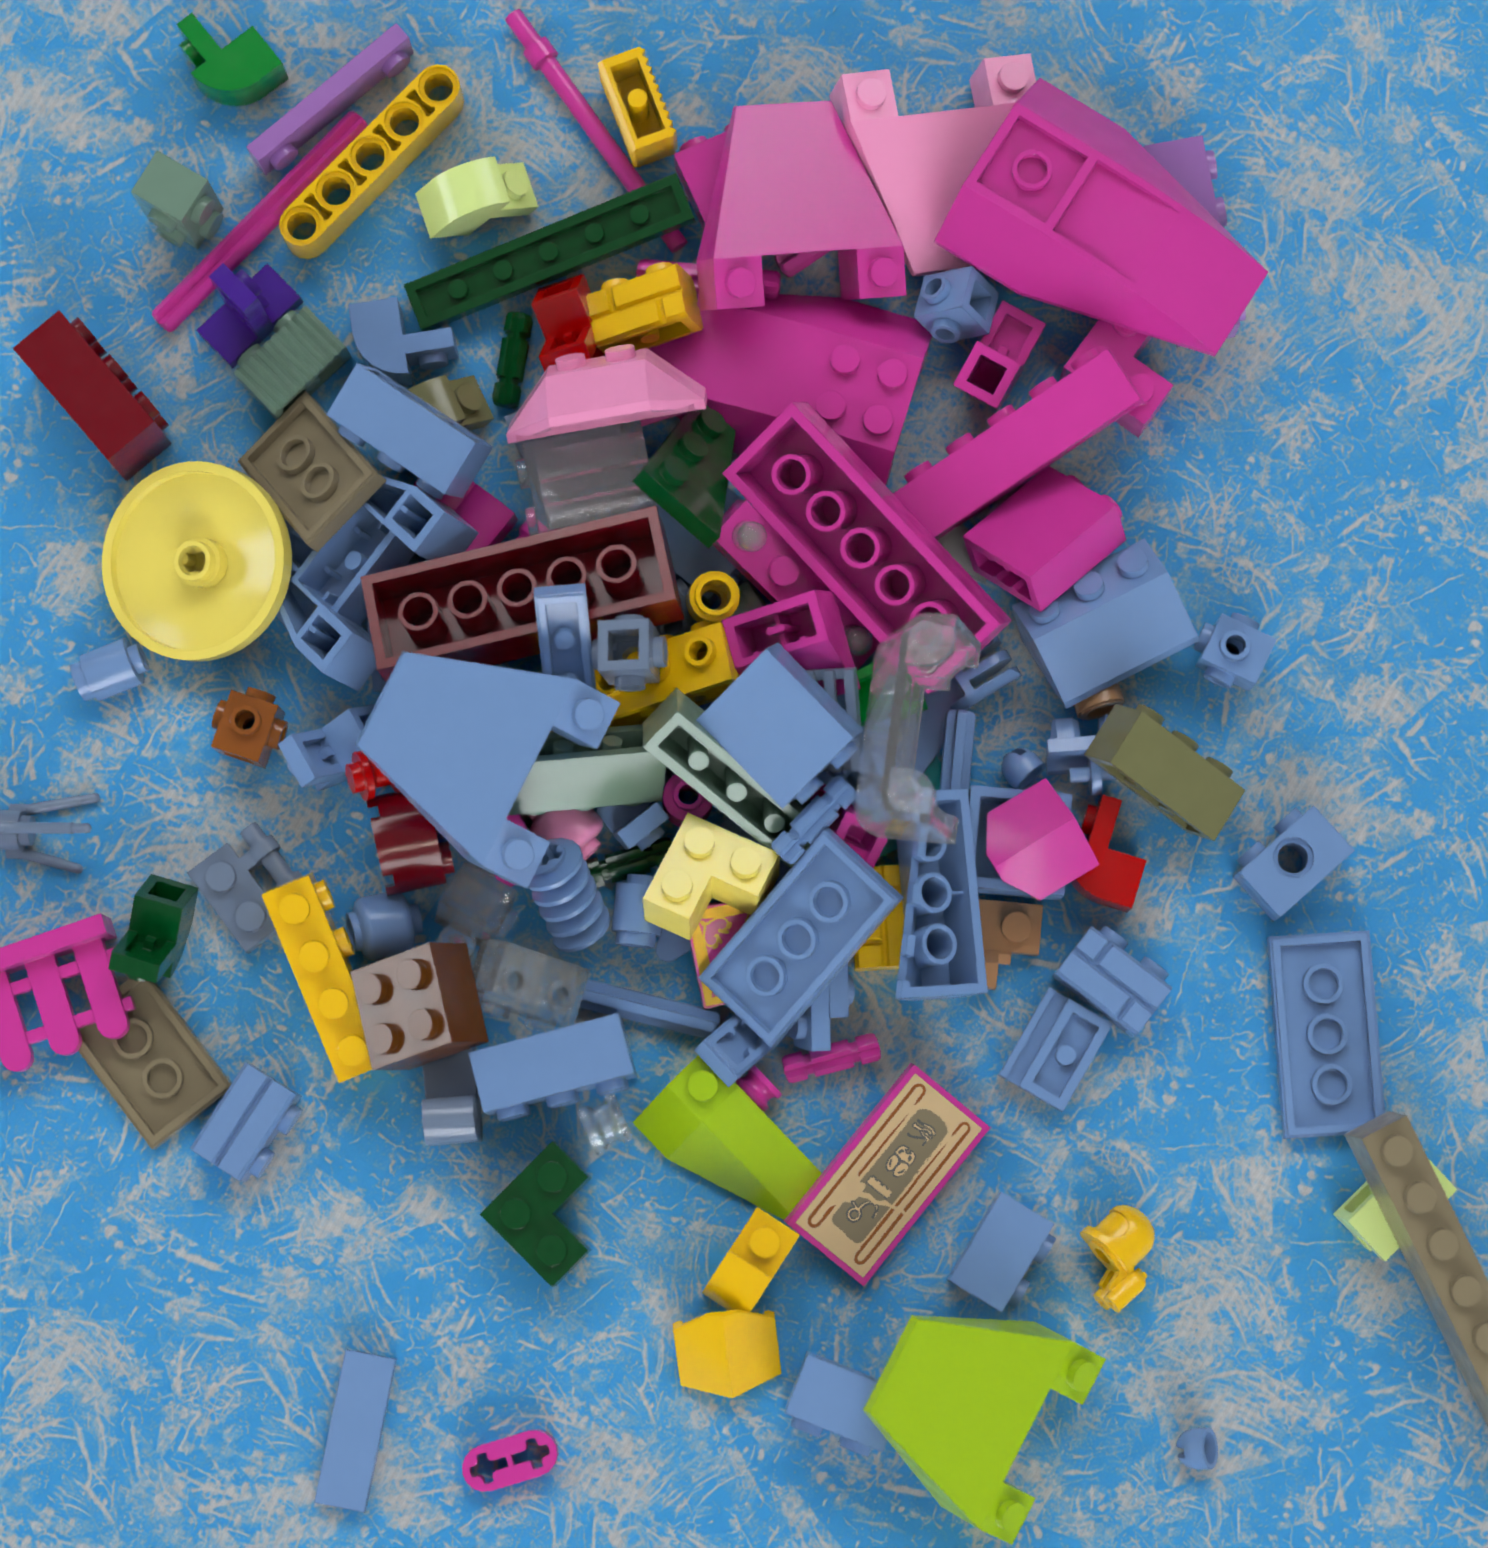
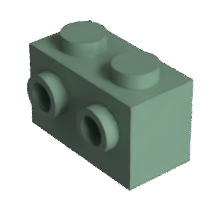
(178, 202)

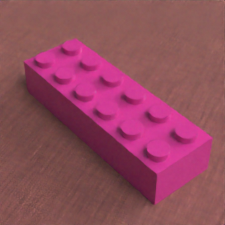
(855, 529)

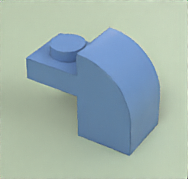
(384, 345)
(321, 754)

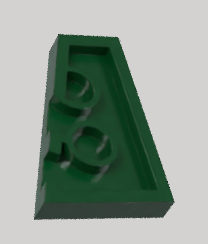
(688, 470)

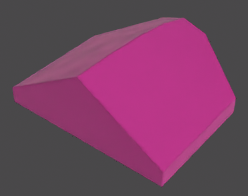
(1037, 842)

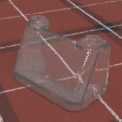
(890, 794)

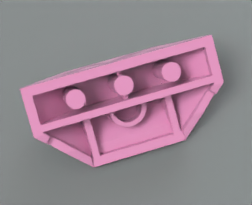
(604, 392)

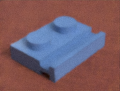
(1055, 1049)

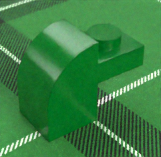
(235, 74)

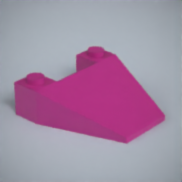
(794, 188)

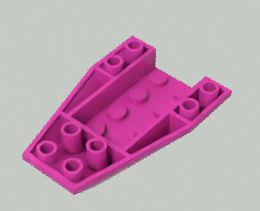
(1098, 227)

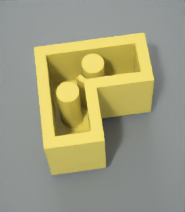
(707, 865)

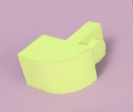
(472, 194)

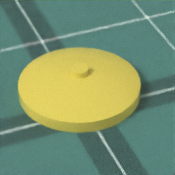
(196, 561)

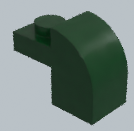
(156, 931)

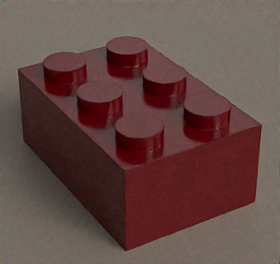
(95, 393)

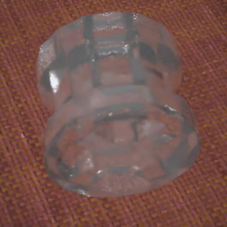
(605, 1124)

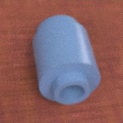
(109, 670)
(629, 914)

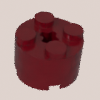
(408, 845)

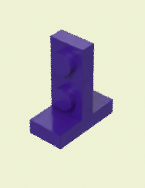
(248, 310)

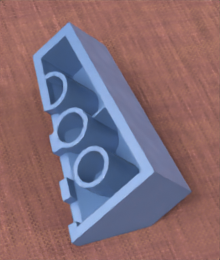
(941, 913)

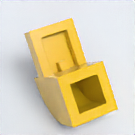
(751, 1262)

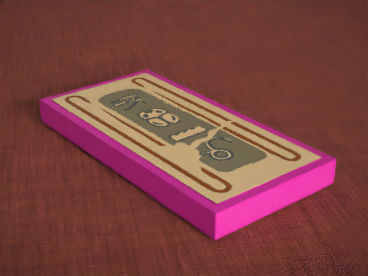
(887, 1174)

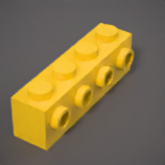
(696, 665)
(322, 969)

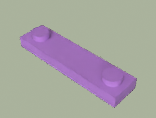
(382, 58)

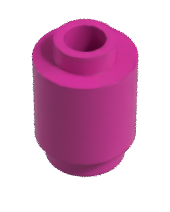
(676, 809)

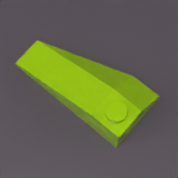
(727, 1140)

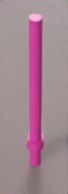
(542, 57)

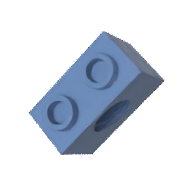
(1321, 852)

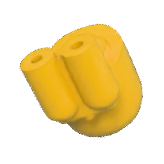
(1120, 1245)

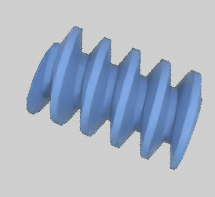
(569, 897)

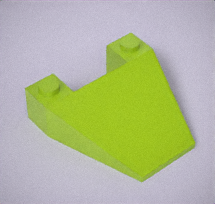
(963, 1403)

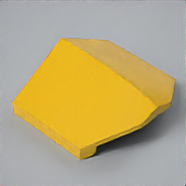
(727, 1351)

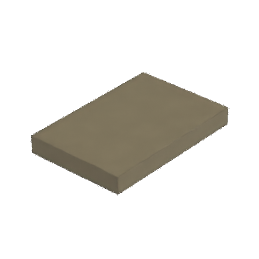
(311, 471)
(158, 1068)

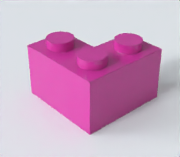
(1126, 347)

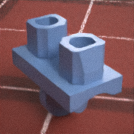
(1066, 754)

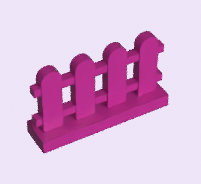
(47, 982)

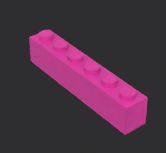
(1019, 443)

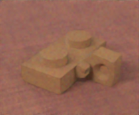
(1006, 931)

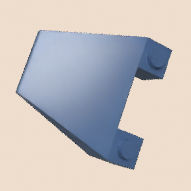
(325, 586)
(464, 743)

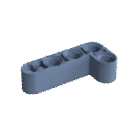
(451, 1102)

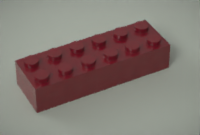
(483, 602)

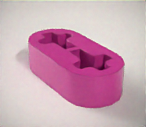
(513, 1472)

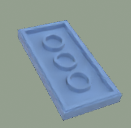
(800, 937)
(1325, 1032)

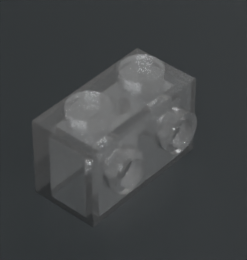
(528, 985)

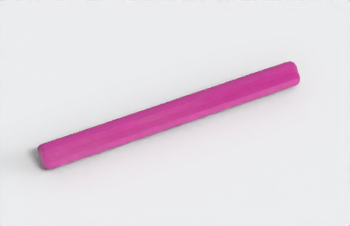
(256, 224)

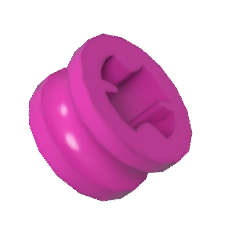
(758, 1088)

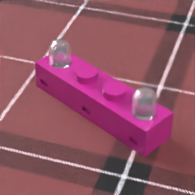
(779, 571)

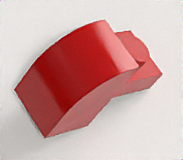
(565, 320)
(1118, 874)

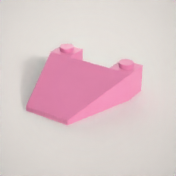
(926, 157)

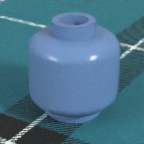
(383, 925)

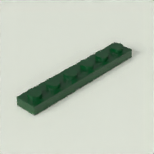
(549, 253)

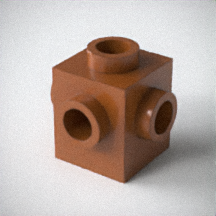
(257, 742)

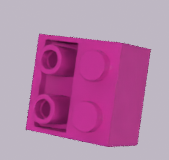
(803, 625)

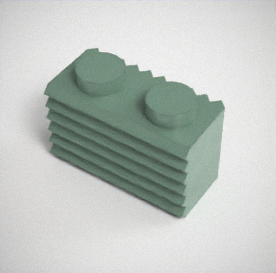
(291, 362)

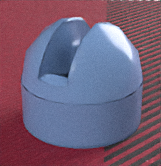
(1021, 768)
(1199, 1448)

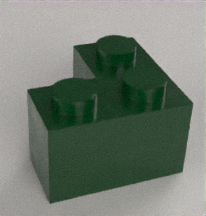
(528, 1211)

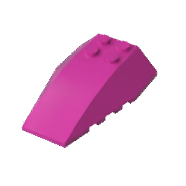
(834, 353)

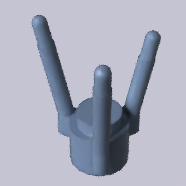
(20, 829)

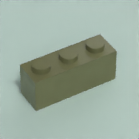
(1165, 770)

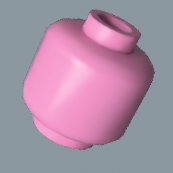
(572, 825)

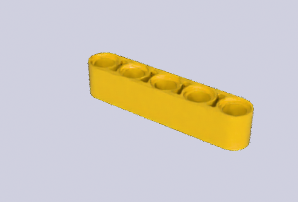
(377, 139)

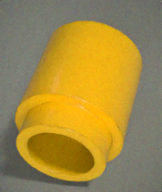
(723, 587)

